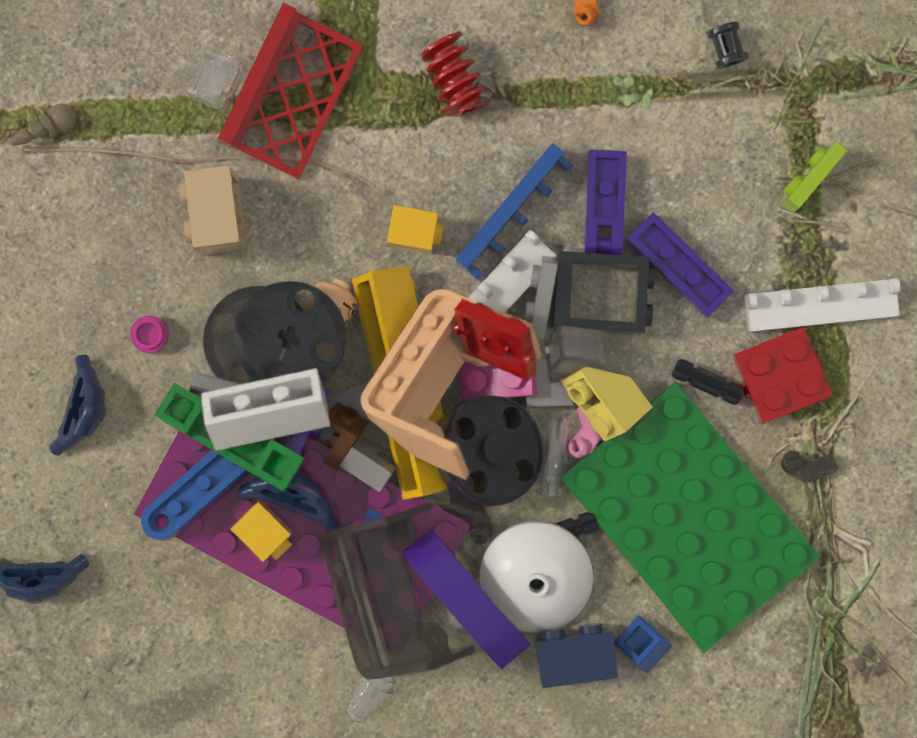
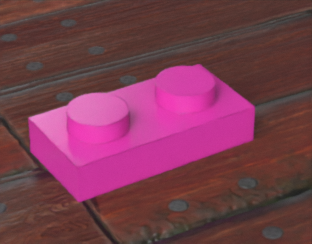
(493, 381)

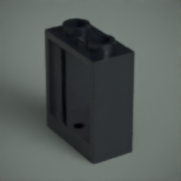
(563, 283)

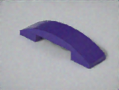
(465, 599)

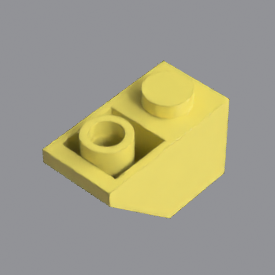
(607, 400)

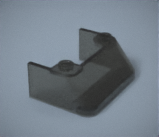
(379, 599)

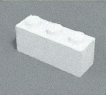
(265, 409)

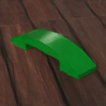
(262, 458)

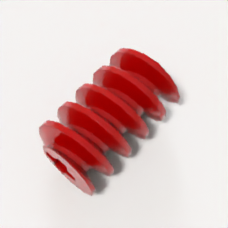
(453, 76)

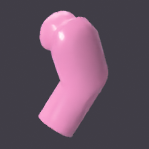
(585, 440)

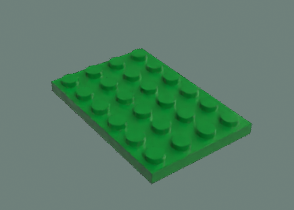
(690, 518)

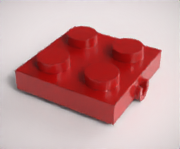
(495, 339)
(782, 375)

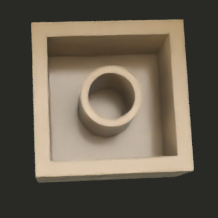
(214, 210)

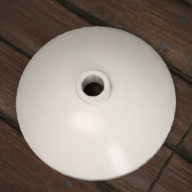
(543, 553)

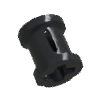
(727, 45)

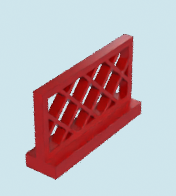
(260, 77)

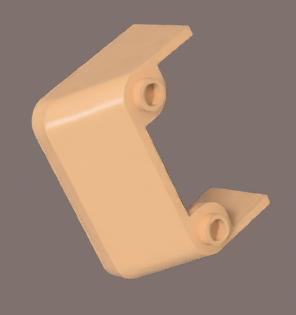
(417, 377)

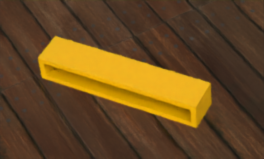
(385, 307)

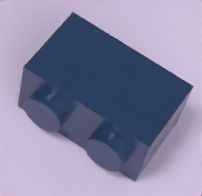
(576, 656)

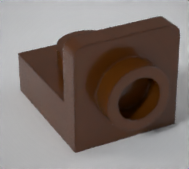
(348, 429)

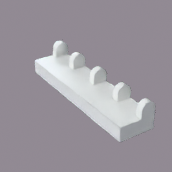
(513, 274)
(822, 305)

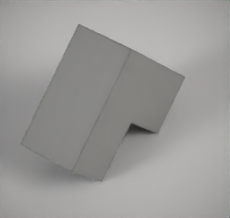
(548, 392)
(367, 465)

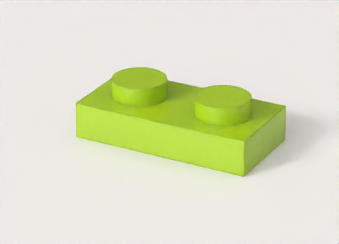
(802, 187)

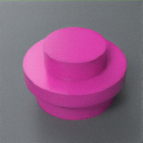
(149, 334)

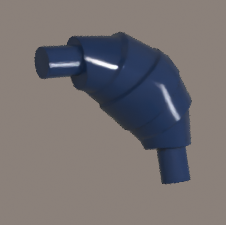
(83, 410)
(301, 497)
(39, 580)

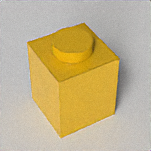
(414, 229)
(263, 532)

